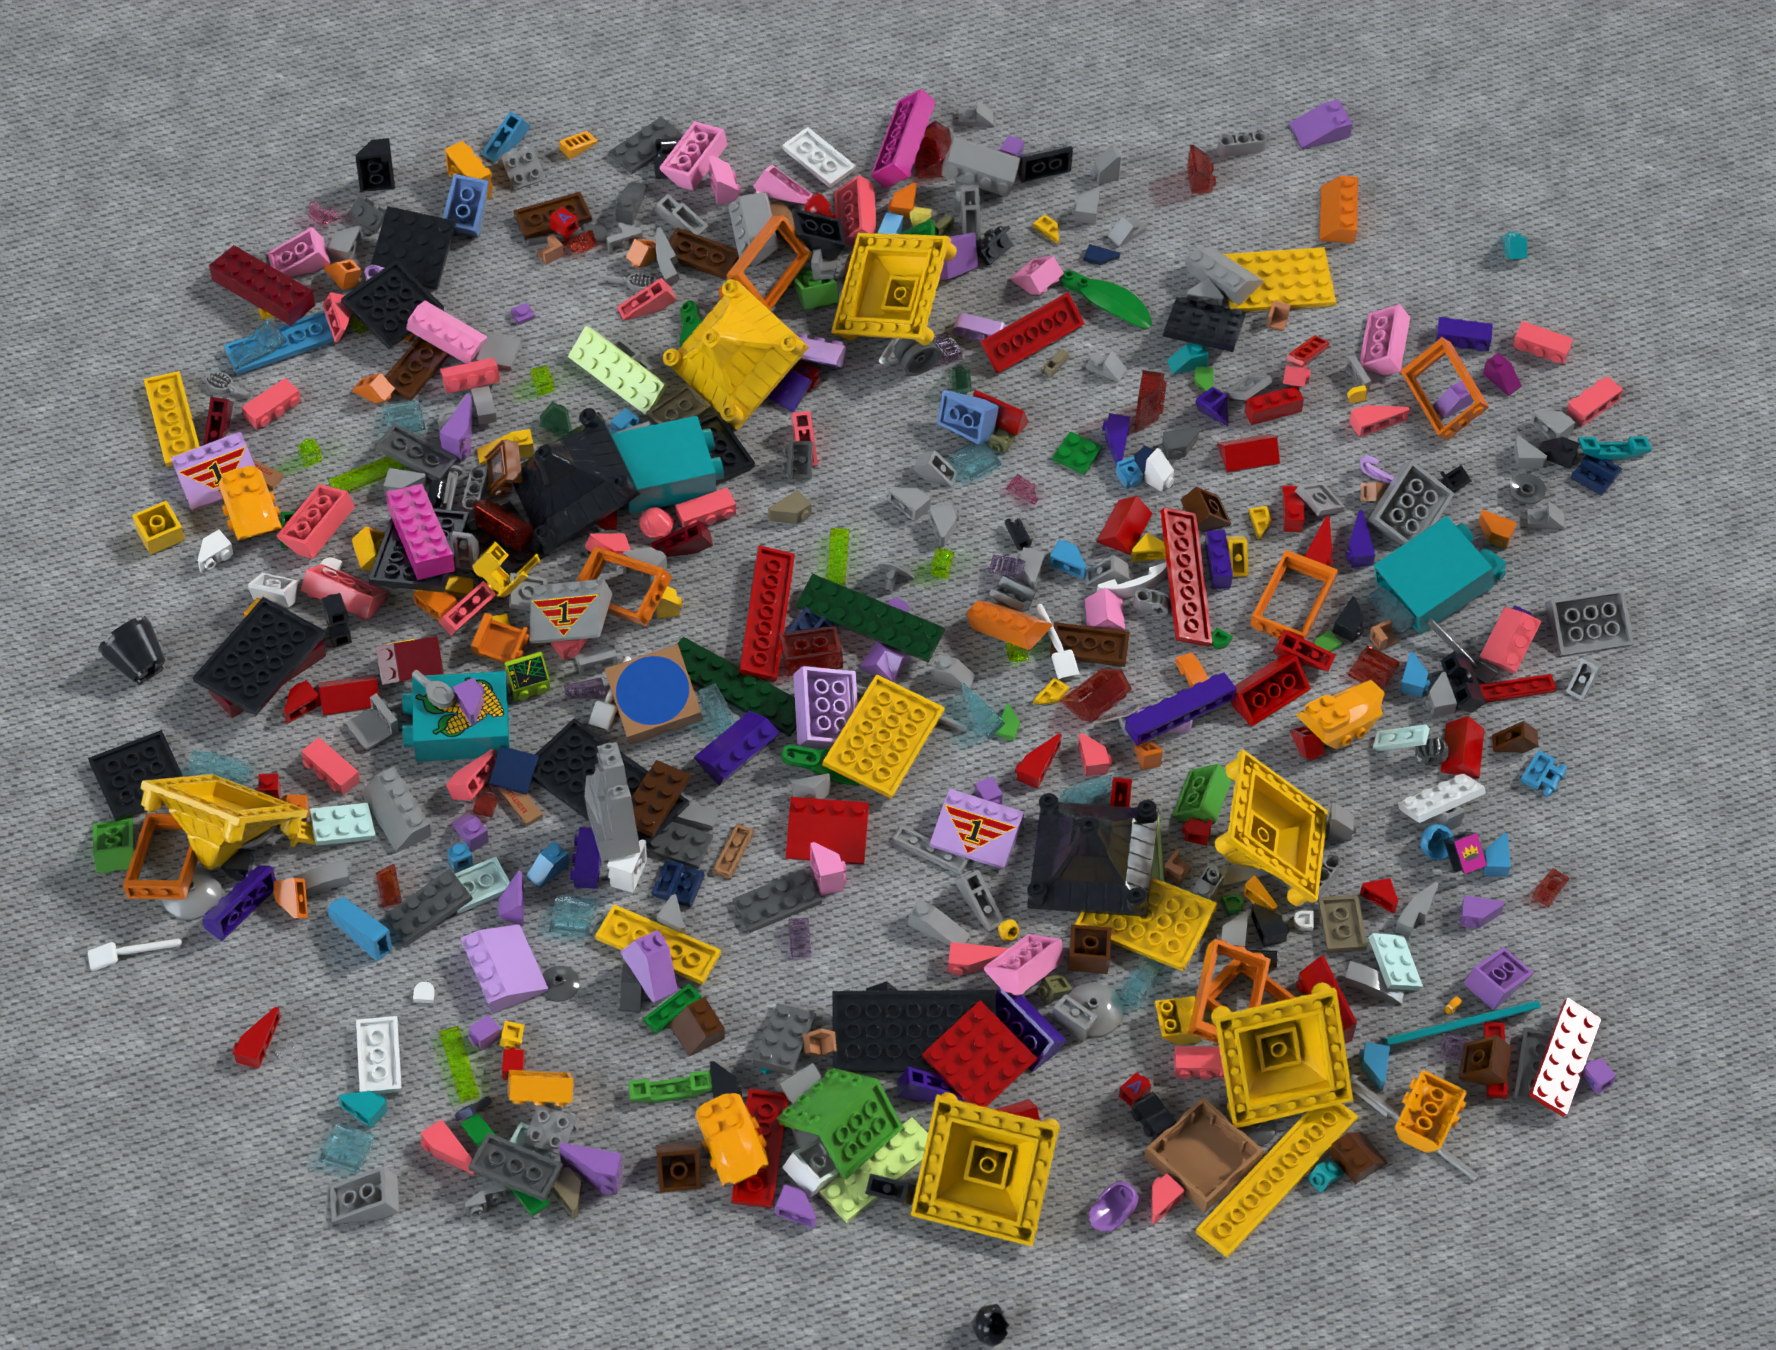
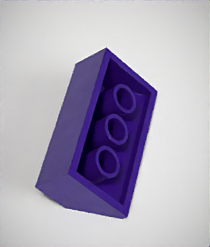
(736, 746)
(240, 902)
(1028, 1026)

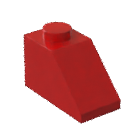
(300, 700)
(1307, 743)

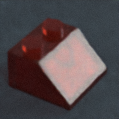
(1200, 171)

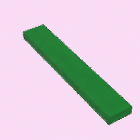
(477, 1130)

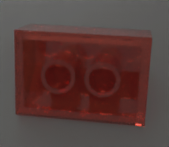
(932, 151)
(1150, 399)
(502, 524)
(811, 649)
(1097, 694)

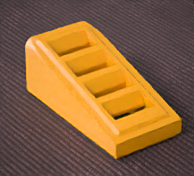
(571, 152)
(1258, 894)

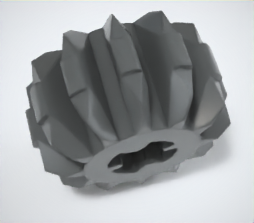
(1433, 752)

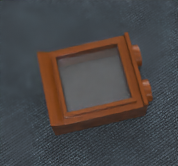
(503, 466)

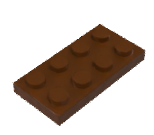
(535, 219)
(703, 253)
(415, 368)
(1093, 643)
(657, 796)

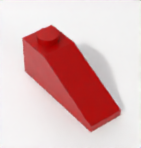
(1292, 509)
(1321, 546)
(1306, 652)
(1036, 763)
(256, 1040)

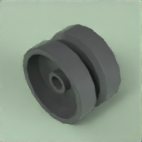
(916, 357)

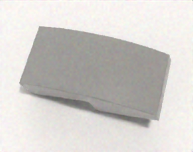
(478, 1203)

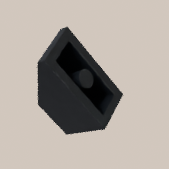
(1560, 451)
(1349, 621)
(239, 864)
(1269, 925)
(723, 1081)
(890, 1189)

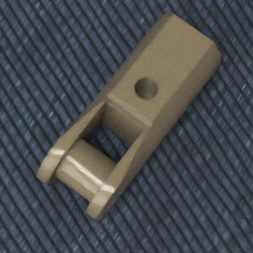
(1055, 362)

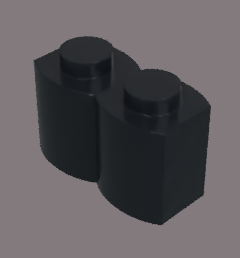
(1152, 1115)

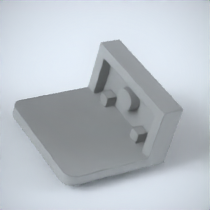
(522, 167)
(374, 724)
(550, 1128)

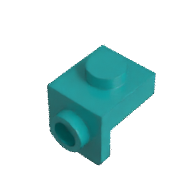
(1325, 1174)

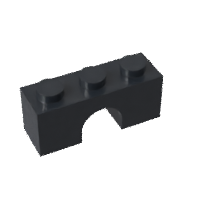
(336, 620)
(1459, 669)

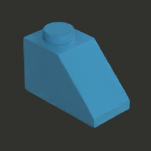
(1067, 559)
(1415, 677)
(1497, 858)
(548, 864)
(1374, 1063)

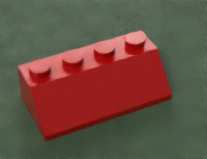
(1270, 689)
(1320, 972)

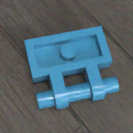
(1538, 770)

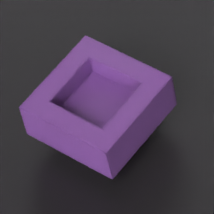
(522, 313)

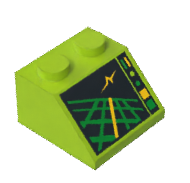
(527, 676)

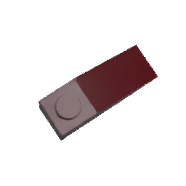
(218, 419)
(685, 541)

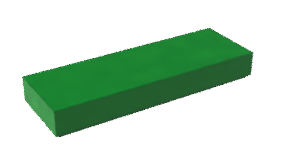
(670, 1009)

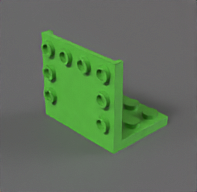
(848, 1115)

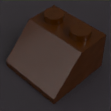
(1208, 507)
(1089, 949)
(698, 1027)
(1485, 1061)
(1356, 1156)
(678, 1167)

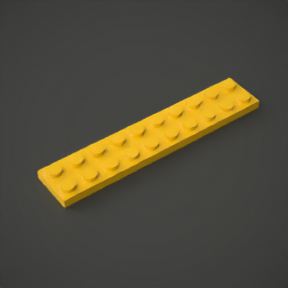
(1274, 1177)

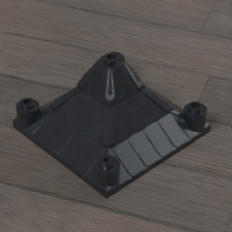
(574, 482)
(1093, 857)

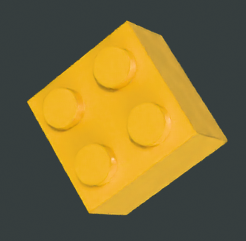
(158, 527)

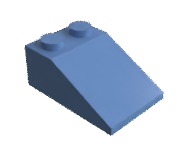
(466, 204)
(967, 416)

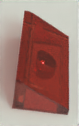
(388, 886)

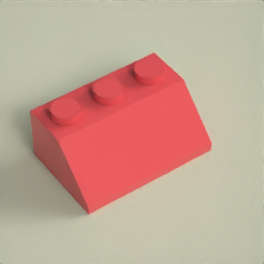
(1510, 639)

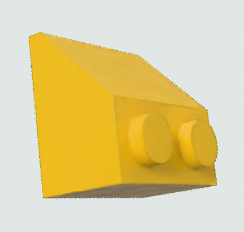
(367, 546)

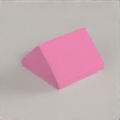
(1105, 610)

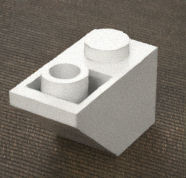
(214, 550)

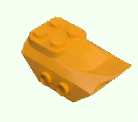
(248, 503)
(1344, 715)
(1429, 1112)
(731, 1138)

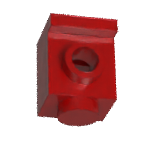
(1197, 831)

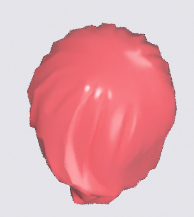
(655, 523)

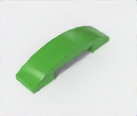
(671, 1089)

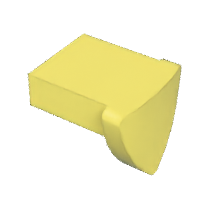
(919, 215)

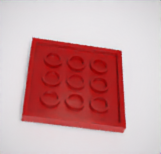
(979, 1056)

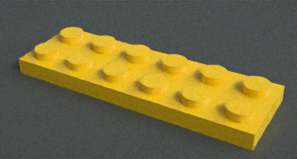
(171, 415)
(689, 956)

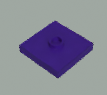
(790, 390)

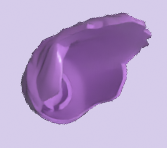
(1113, 1206)

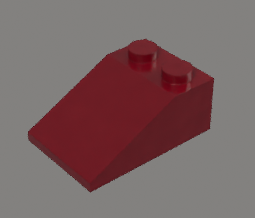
(401, 659)

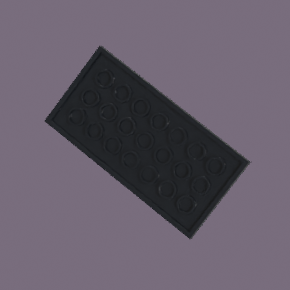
(573, 756)
(896, 1027)

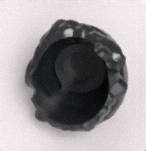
(990, 1325)

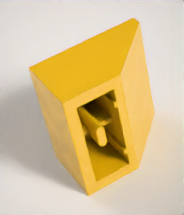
(1174, 1020)

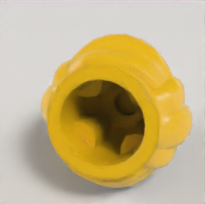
(1008, 930)

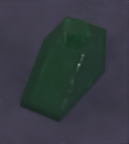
(960, 379)
(556, 419)

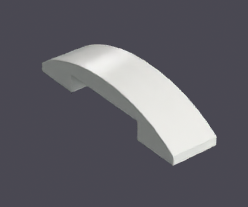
(1128, 589)

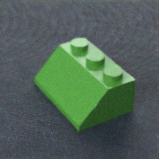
(1203, 794)

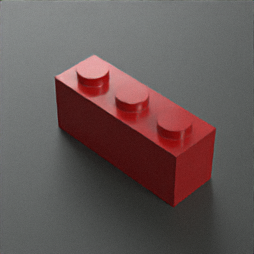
(1274, 405)

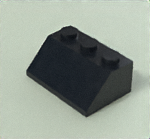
(1045, 163)
(375, 166)

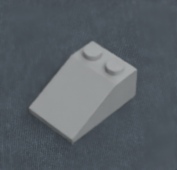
(365, 1197)

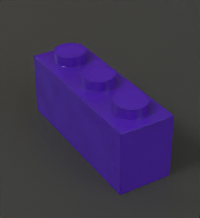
(1465, 333)
(1218, 559)
(586, 860)

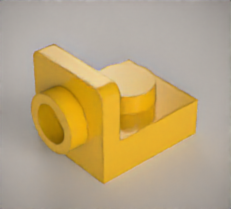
(304, 836)

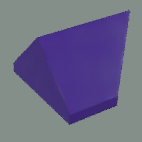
(1214, 405)

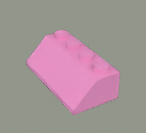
(690, 157)
(445, 332)
(1385, 340)
(1025, 963)

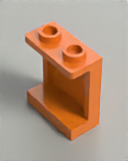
(499, 640)

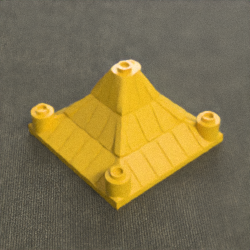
(891, 286)
(737, 354)
(219, 813)
(1274, 828)
(1283, 1057)
(985, 1170)

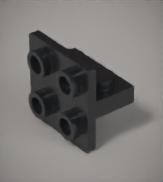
(993, 244)

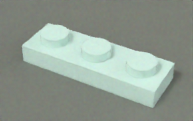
(1401, 737)

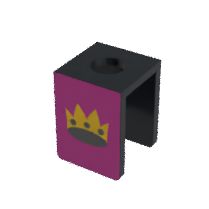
(1465, 852)

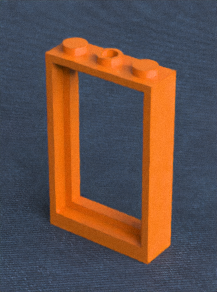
(801, 249)
(1420, 365)
(597, 561)
(1305, 566)
(157, 888)
(1230, 972)
(1206, 1030)

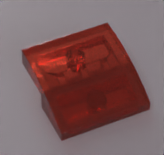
(1374, 666)

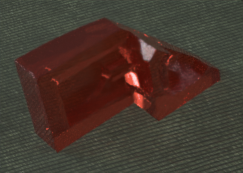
(582, 242)
(485, 802)

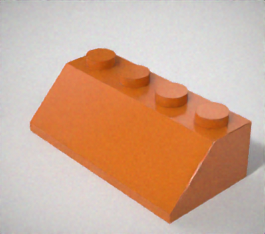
(1339, 210)
(1007, 624)

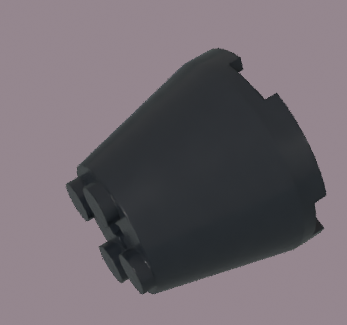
(134, 650)

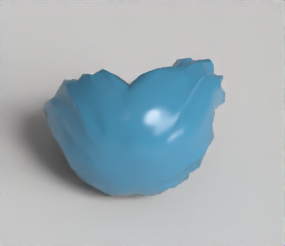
(1435, 835)

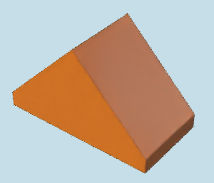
(1148, 755)

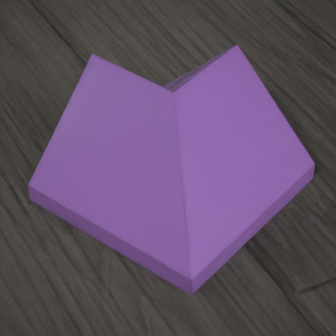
(884, 661)
(512, 901)

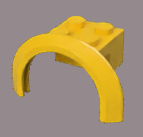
(497, 579)

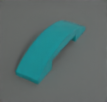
(1615, 450)

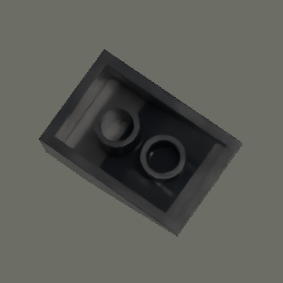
(819, 232)

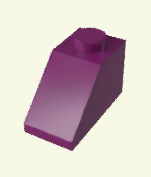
(1502, 374)

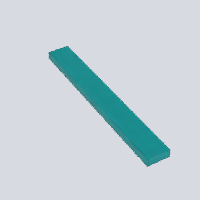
(1461, 1022)

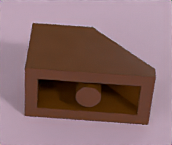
(1516, 739)

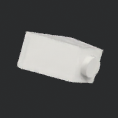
(1158, 471)

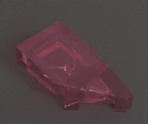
(320, 215)
(1023, 489)

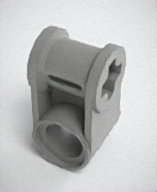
(1150, 601)

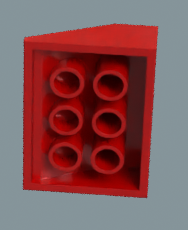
(830, 823)

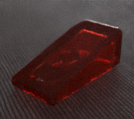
(1550, 888)

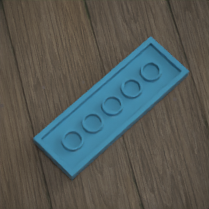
(301, 337)

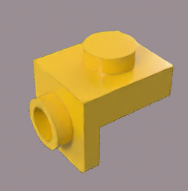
(511, 1035)

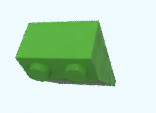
(814, 292)
(113, 845)

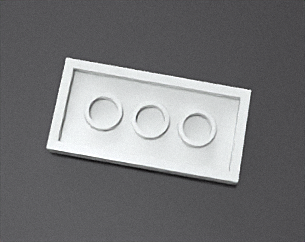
(819, 157)
(1441, 798)
(379, 1055)

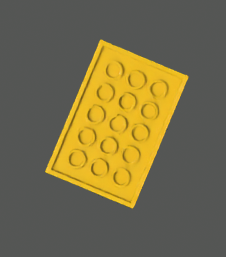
(1288, 277)
(883, 736)
(1170, 930)

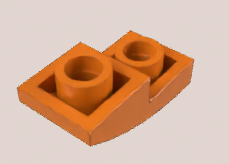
(1191, 668)

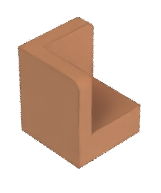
(552, 251)
(1278, 315)
(1373, 491)
(1383, 636)
(1176, 869)
(819, 1042)

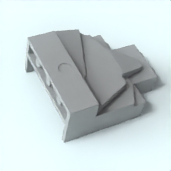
(611, 805)

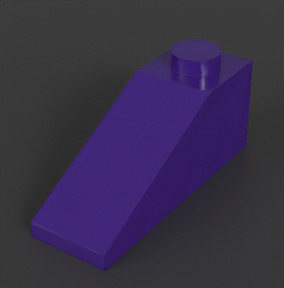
(1116, 434)
(1360, 548)
(922, 1086)

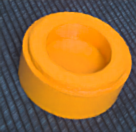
(1453, 1005)

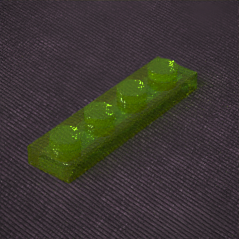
(365, 474)
(838, 555)
(459, 1064)

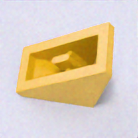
(1148, 549)

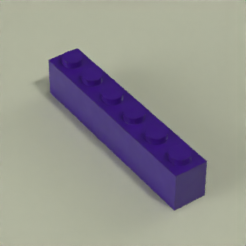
(1180, 708)

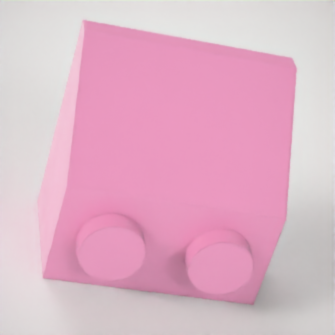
(722, 181)
(1038, 275)
(827, 869)

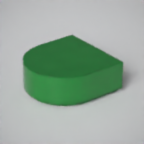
(1220, 639)
(1232, 904)

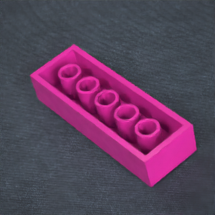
(903, 138)
(420, 531)

